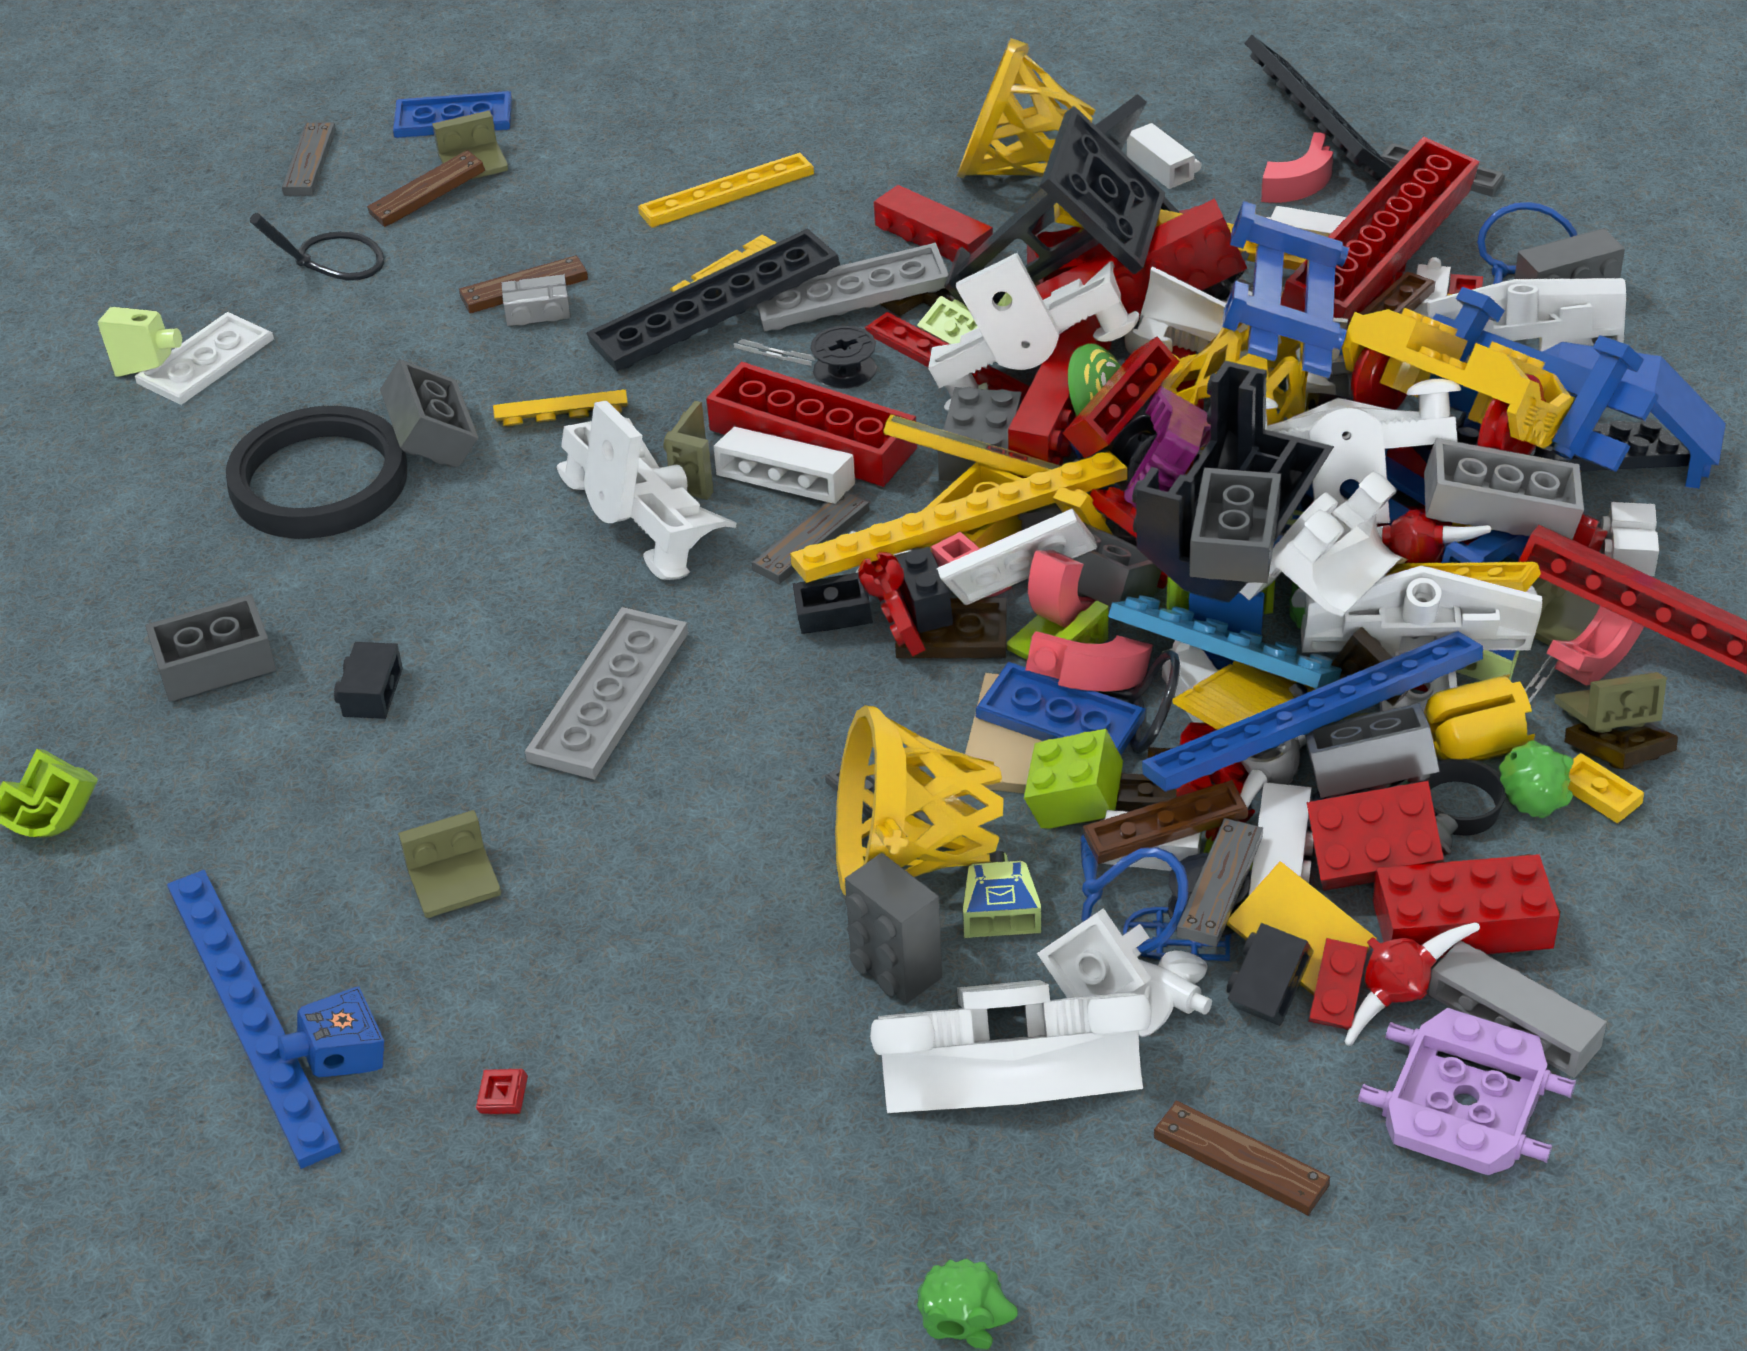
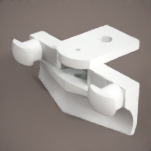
(1550, 310)
(1193, 319)
(1028, 327)
(1369, 433)
(626, 482)
(1336, 551)
(1420, 608)
(1069, 1052)

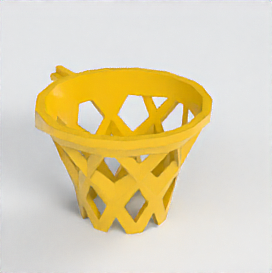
(1028, 124)
(1227, 347)
(905, 790)

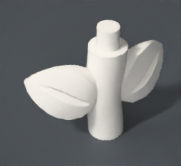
(1173, 986)

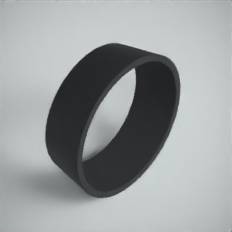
(1476, 774)

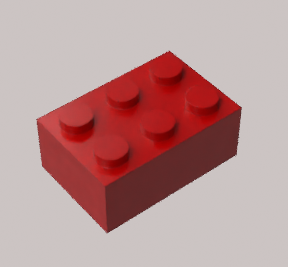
(1373, 831)

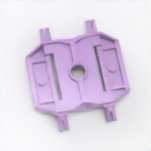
(1476, 1136)

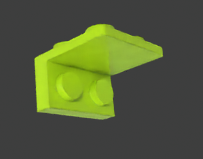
(1088, 627)

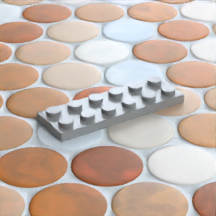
(857, 286)
(606, 693)

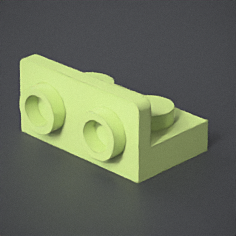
(947, 320)

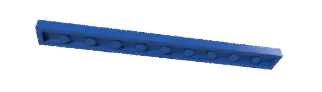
(1311, 711)
(253, 1020)

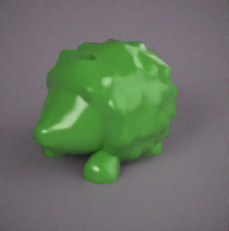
(1536, 779)
(963, 1301)

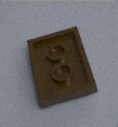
(975, 632)

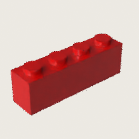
(928, 222)
(1121, 397)

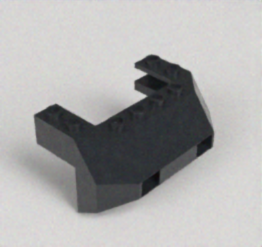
(1236, 443)

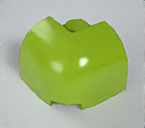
(46, 798)

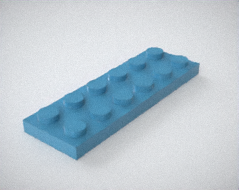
(1214, 637)

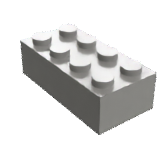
(1502, 489)

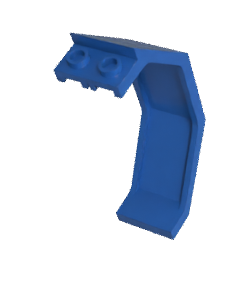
(1676, 408)

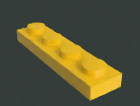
(547, 409)

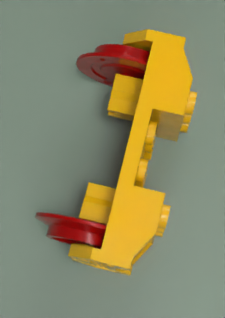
(1515, 398)

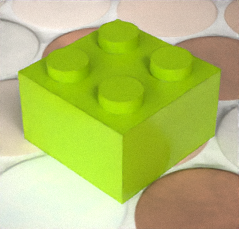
(1073, 779)

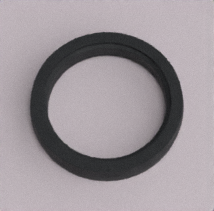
(304, 425)

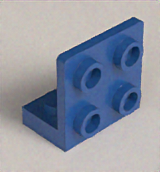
(1238, 614)

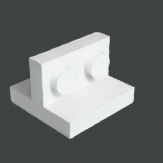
(1096, 958)

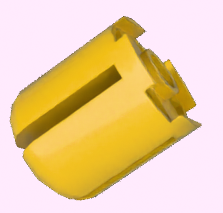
(1479, 719)

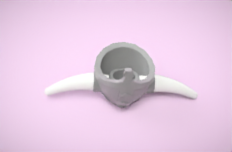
(1272, 766)

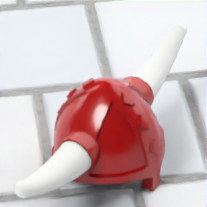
(1423, 538)
(1401, 972)

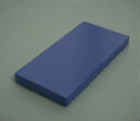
(416, 115)
(1046, 710)

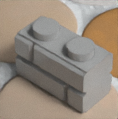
(535, 300)

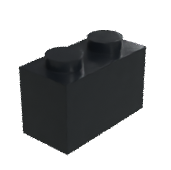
(924, 590)
(832, 603)
(369, 680)
(1269, 973)

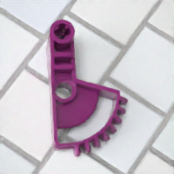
(1180, 434)

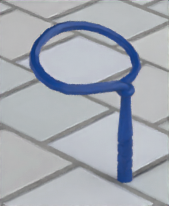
(1499, 268)
(1094, 888)

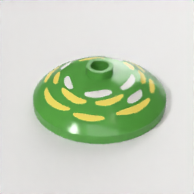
(1088, 372)

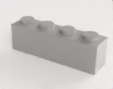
(1492, 991)

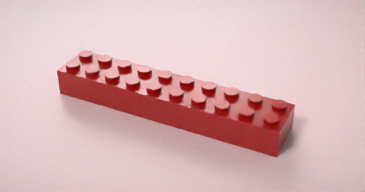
(1391, 225)

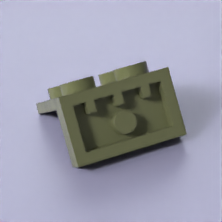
(474, 134)
(689, 448)
(1562, 613)
(1617, 702)
(448, 864)

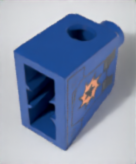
(336, 1036)

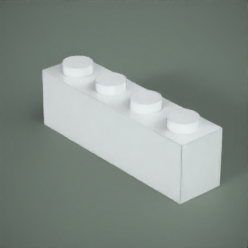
(784, 464)
(1284, 831)

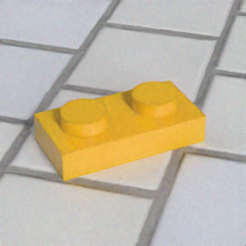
(1083, 507)
(1603, 789)

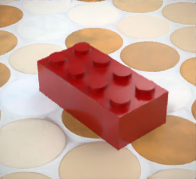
(1501, 894)

